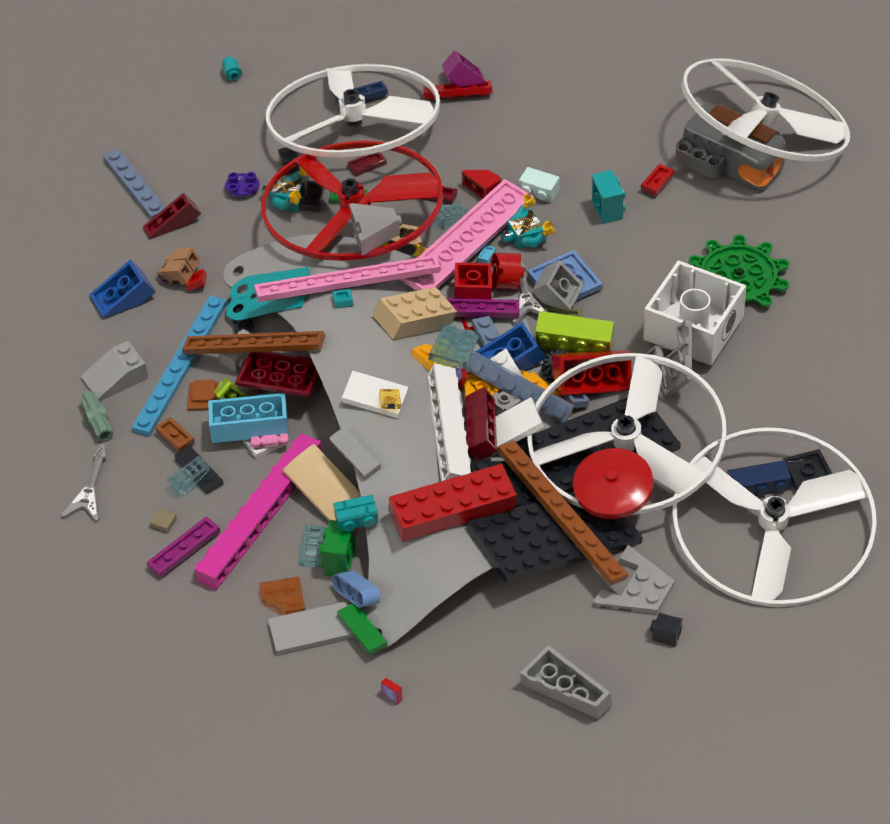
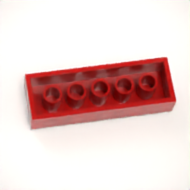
(451, 502)

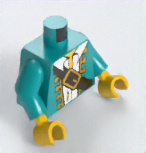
(288, 191)
(526, 228)

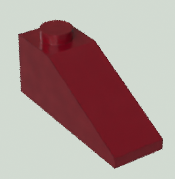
(174, 216)

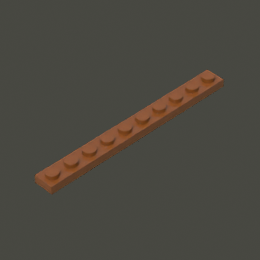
(562, 513)

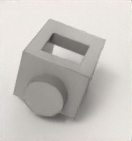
(504, 402)

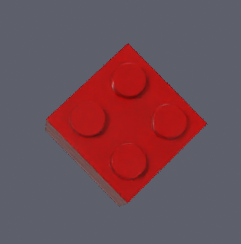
(473, 281)

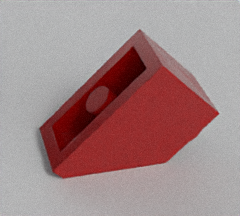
(480, 181)

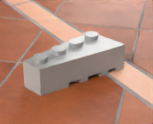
(564, 682)

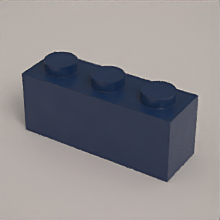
(763, 478)

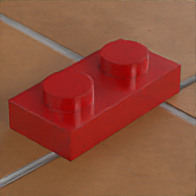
(657, 179)

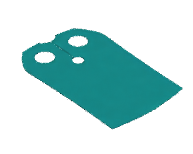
(254, 308)

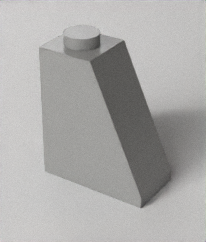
(373, 225)

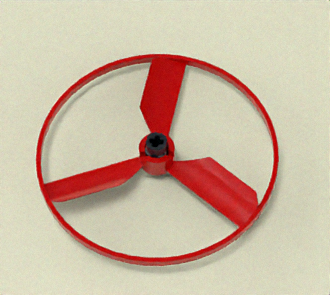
(350, 191)

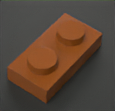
(174, 434)

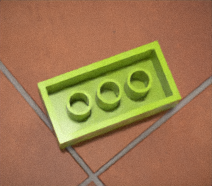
(573, 333)

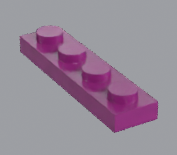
(485, 307)
(183, 547)

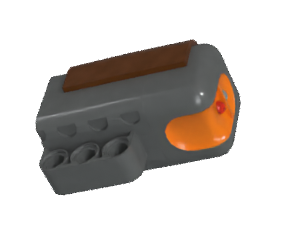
(715, 154)

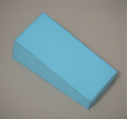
(486, 254)

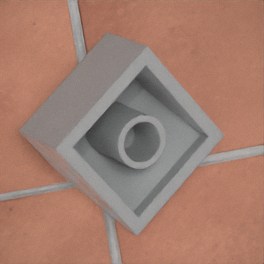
(557, 286)

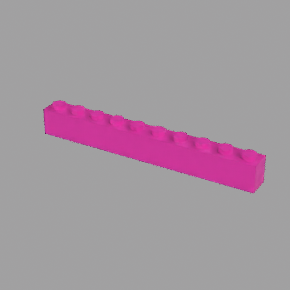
(251, 519)

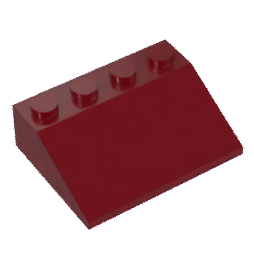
(280, 373)

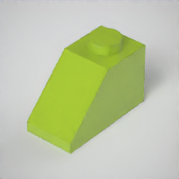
(227, 389)

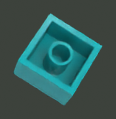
(607, 196)

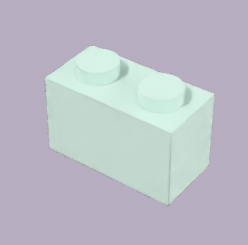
(540, 184)

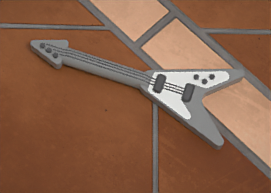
(527, 301)
(87, 497)

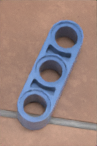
(356, 588)

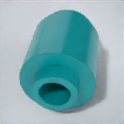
(231, 68)

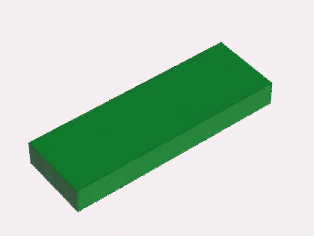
(362, 628)

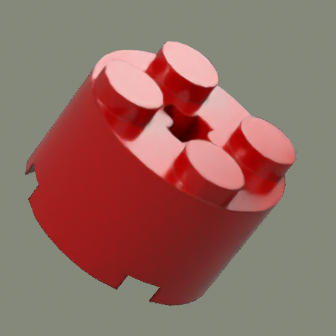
(506, 271)

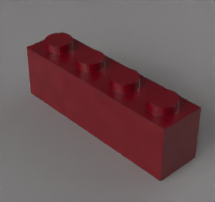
(480, 424)

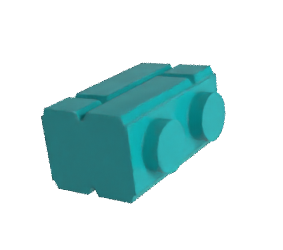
(356, 513)

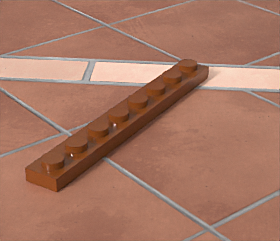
(254, 342)

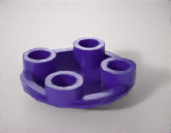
(242, 184)

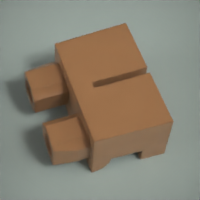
(179, 266)

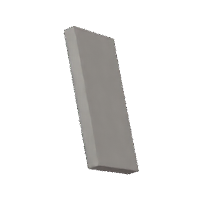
(308, 628)

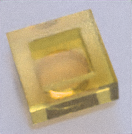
(389, 398)

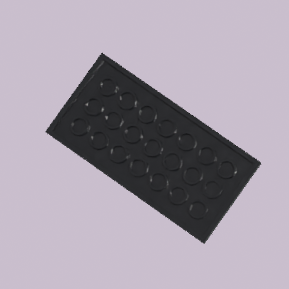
(599, 420)
(532, 542)

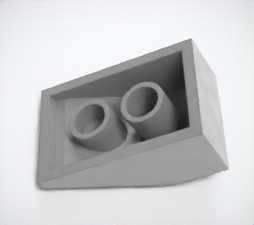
(115, 371)

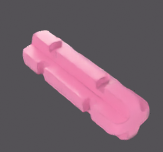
(269, 440)

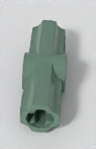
(96, 416)

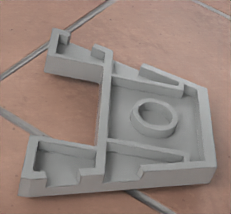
(672, 379)
(644, 592)

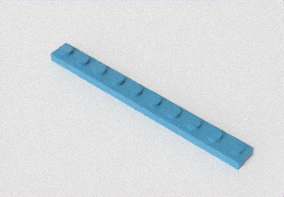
(177, 369)

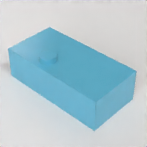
(247, 417)

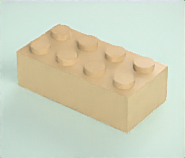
(414, 313)

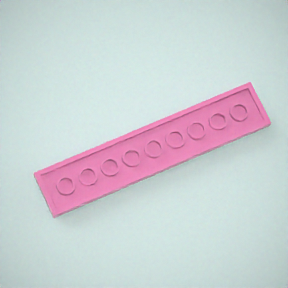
(470, 234)

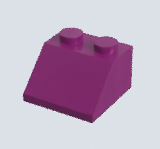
(462, 71)

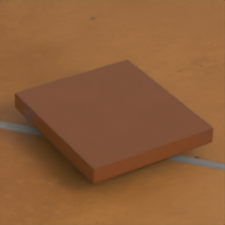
(200, 393)

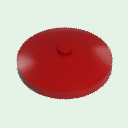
(613, 483)

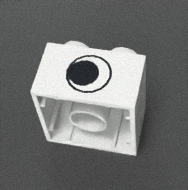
(700, 296)

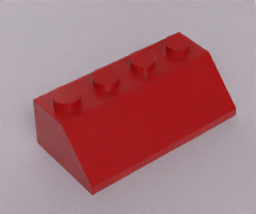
(600, 378)

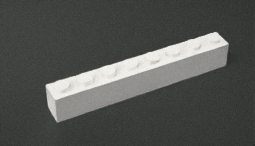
(448, 422)

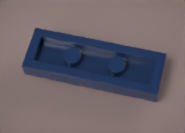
(370, 91)

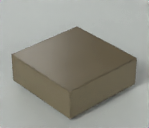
(163, 520)

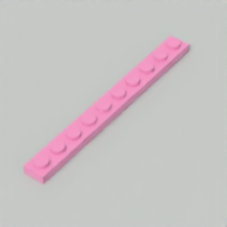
(346, 278)

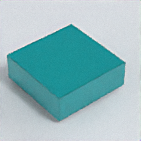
(342, 298)

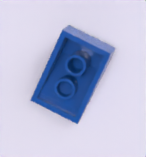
(122, 290)
(519, 345)

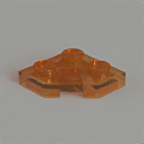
(283, 595)

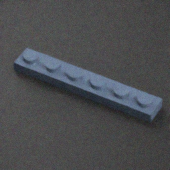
(134, 183)
(518, 386)

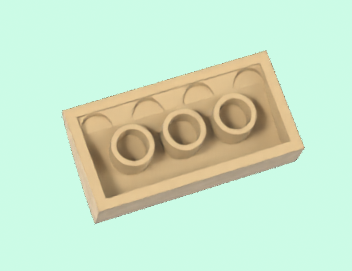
(320, 480)

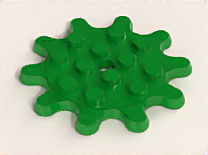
(754, 263)

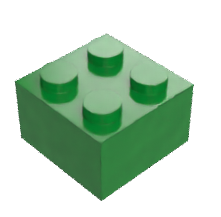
(337, 549)

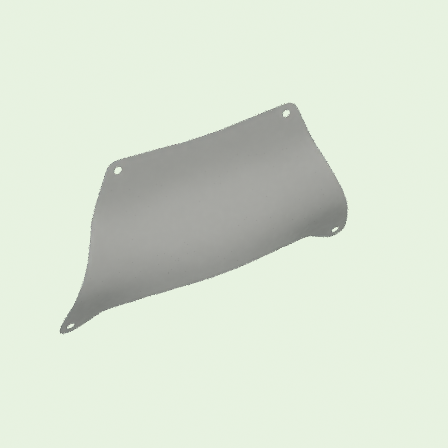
(430, 568)

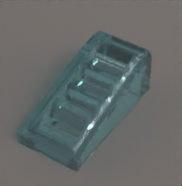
(445, 220)
(186, 470)
(314, 534)

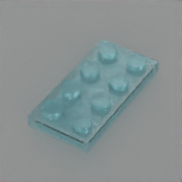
(454, 346)

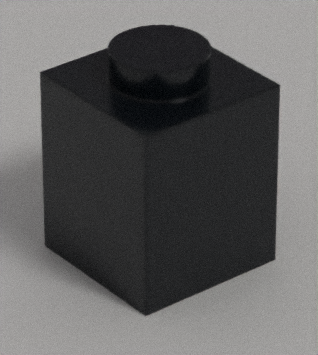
(285, 156)
(666, 629)

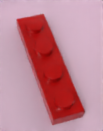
(450, 90)

